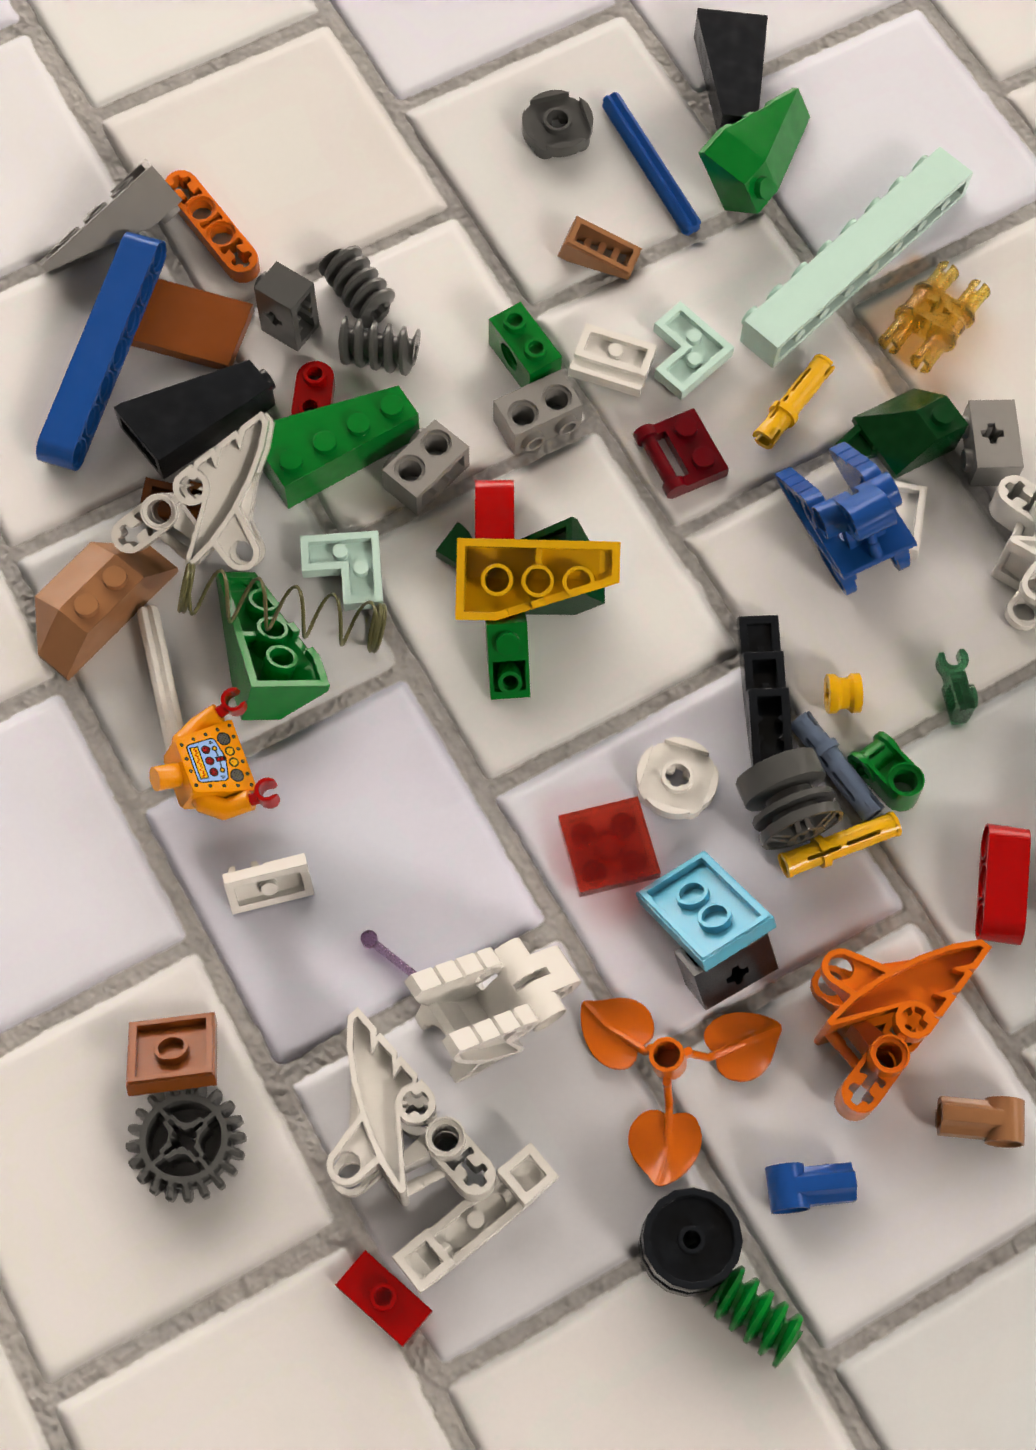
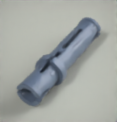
(837, 767)

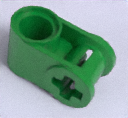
(883, 765)

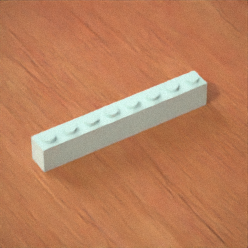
(854, 256)

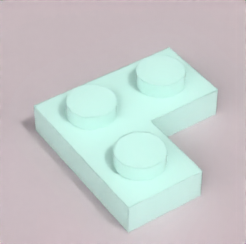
(696, 347)
(350, 555)

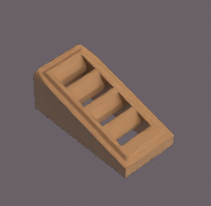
(585, 256)

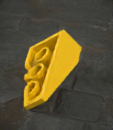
(522, 574)

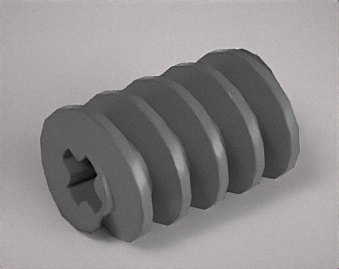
(357, 284)
(378, 347)

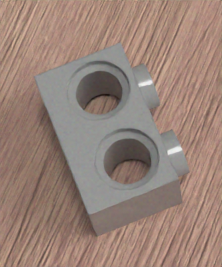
(533, 405)
(433, 471)

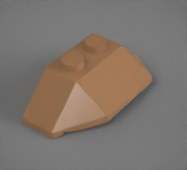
(94, 601)

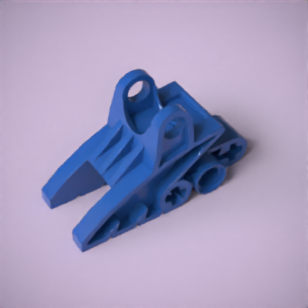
(854, 528)

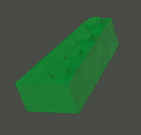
(336, 441)

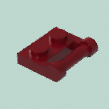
(691, 448)

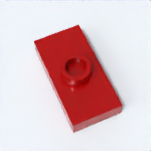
(384, 1298)

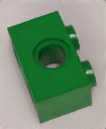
(522, 345)

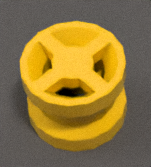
(843, 693)

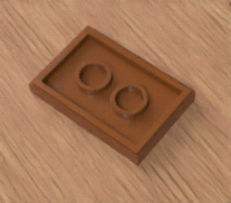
(193, 325)

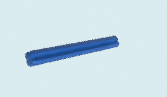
(651, 164)

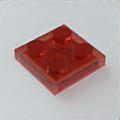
(608, 846)

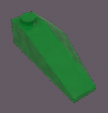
(754, 153)
(269, 667)

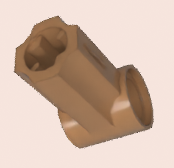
(995, 1119)

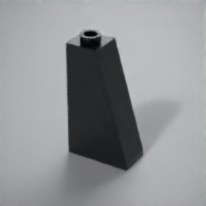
(731, 61)
(194, 415)

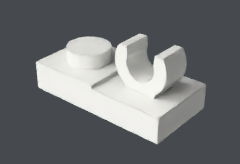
(268, 883)

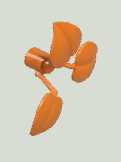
(621, 1027)

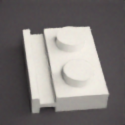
(612, 360)

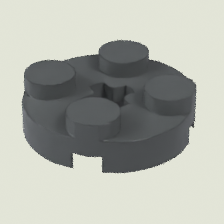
(554, 141)

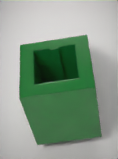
(508, 657)

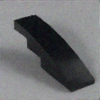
(764, 687)

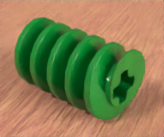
(757, 1315)

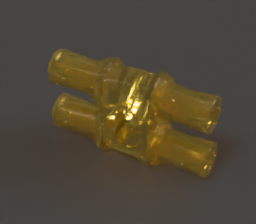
(934, 316)

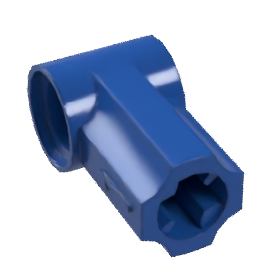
(798, 1187)

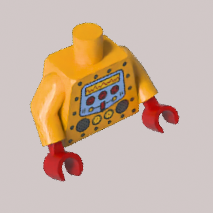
(210, 766)

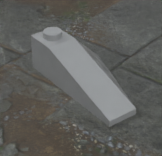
(136, 205)

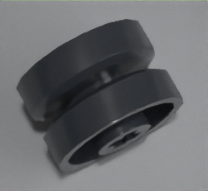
(700, 1216)

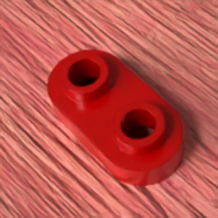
(310, 392)

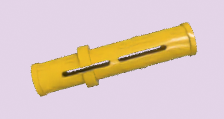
(785, 412)
(824, 850)

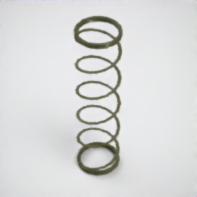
(376, 628)

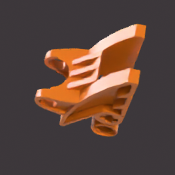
(887, 996)

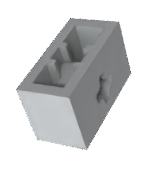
(991, 442)

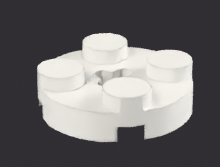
(672, 801)

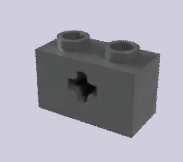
(286, 305)

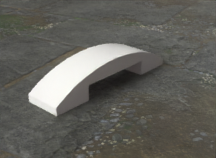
(473, 1223)

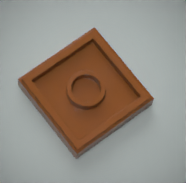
(172, 1054)

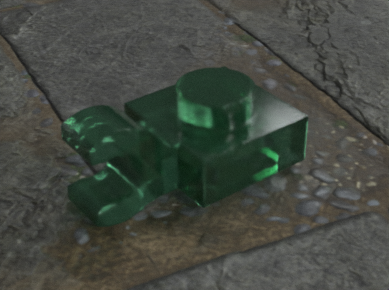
(958, 694)

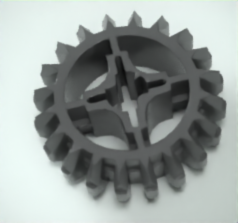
(170, 1155)

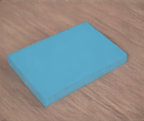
(705, 910)

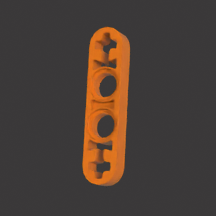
(216, 223)

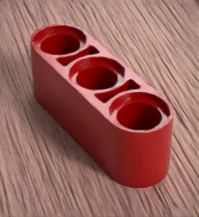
(494, 509)
(1003, 884)

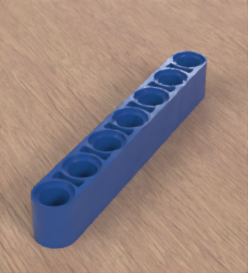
(101, 351)

